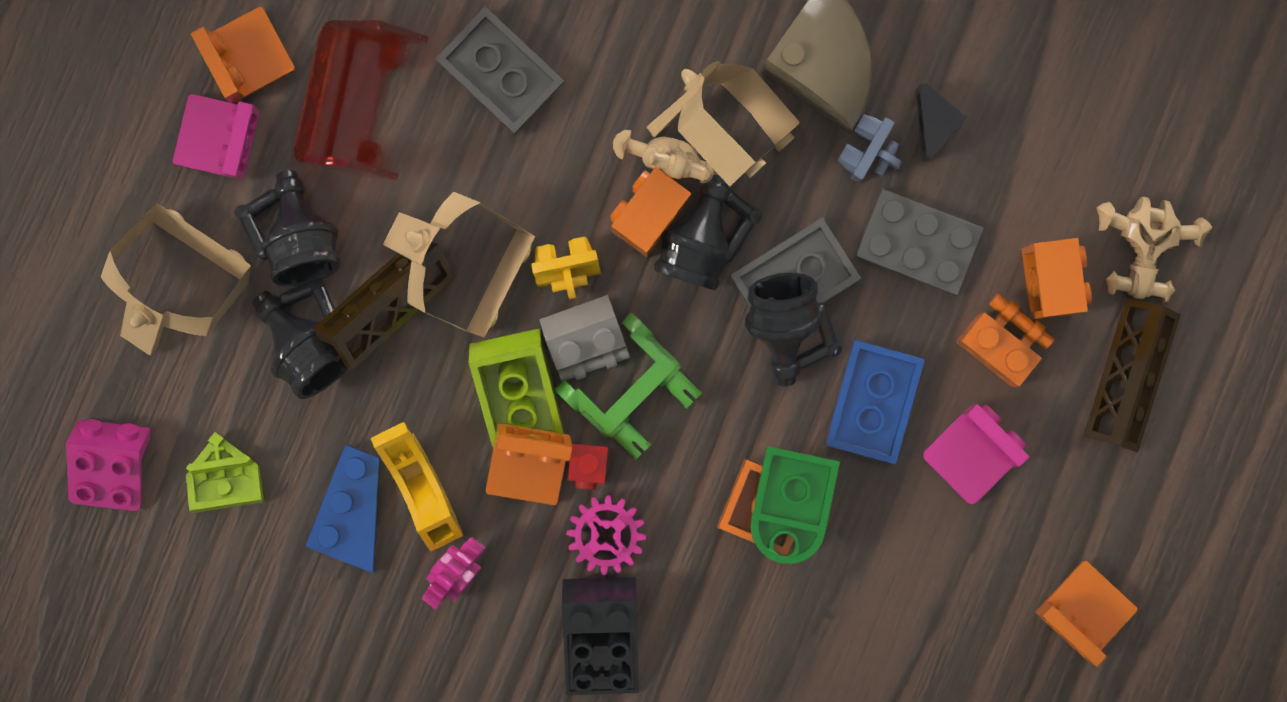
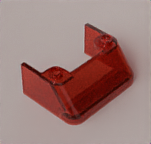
(346, 94)

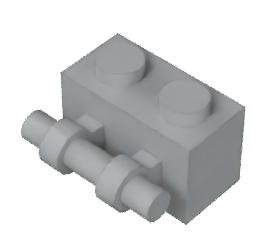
(584, 339)

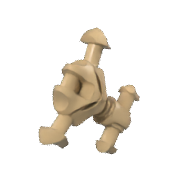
(668, 154)
(1150, 234)

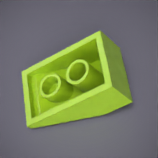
(515, 382)

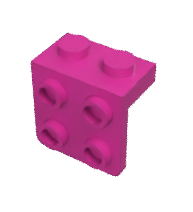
(975, 453)
(106, 464)

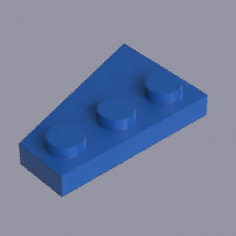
(349, 511)

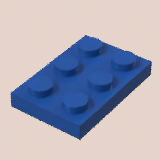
(874, 402)

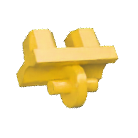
(565, 271)

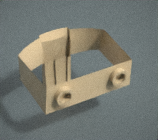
(709, 137)
(412, 238)
(142, 324)

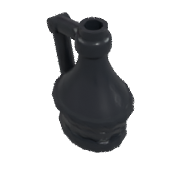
(299, 242)
(696, 245)
(783, 316)
(297, 352)

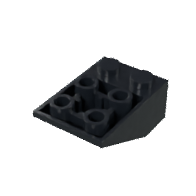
(600, 635)

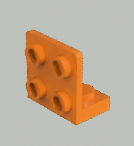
(244, 54)
(528, 464)
(1087, 611)

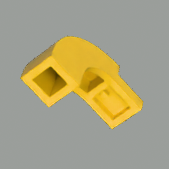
(419, 486)

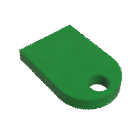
(793, 500)

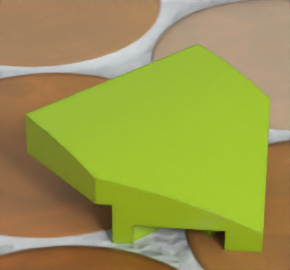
(222, 478)

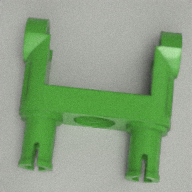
(663, 372)

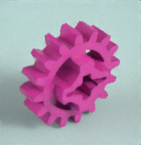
(593, 545)
(453, 573)

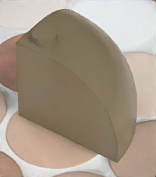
(825, 61)

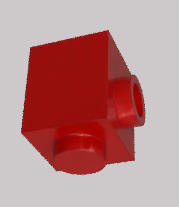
(588, 465)

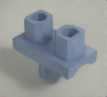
(876, 133)

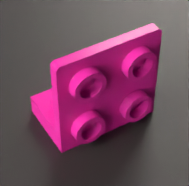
(216, 136)

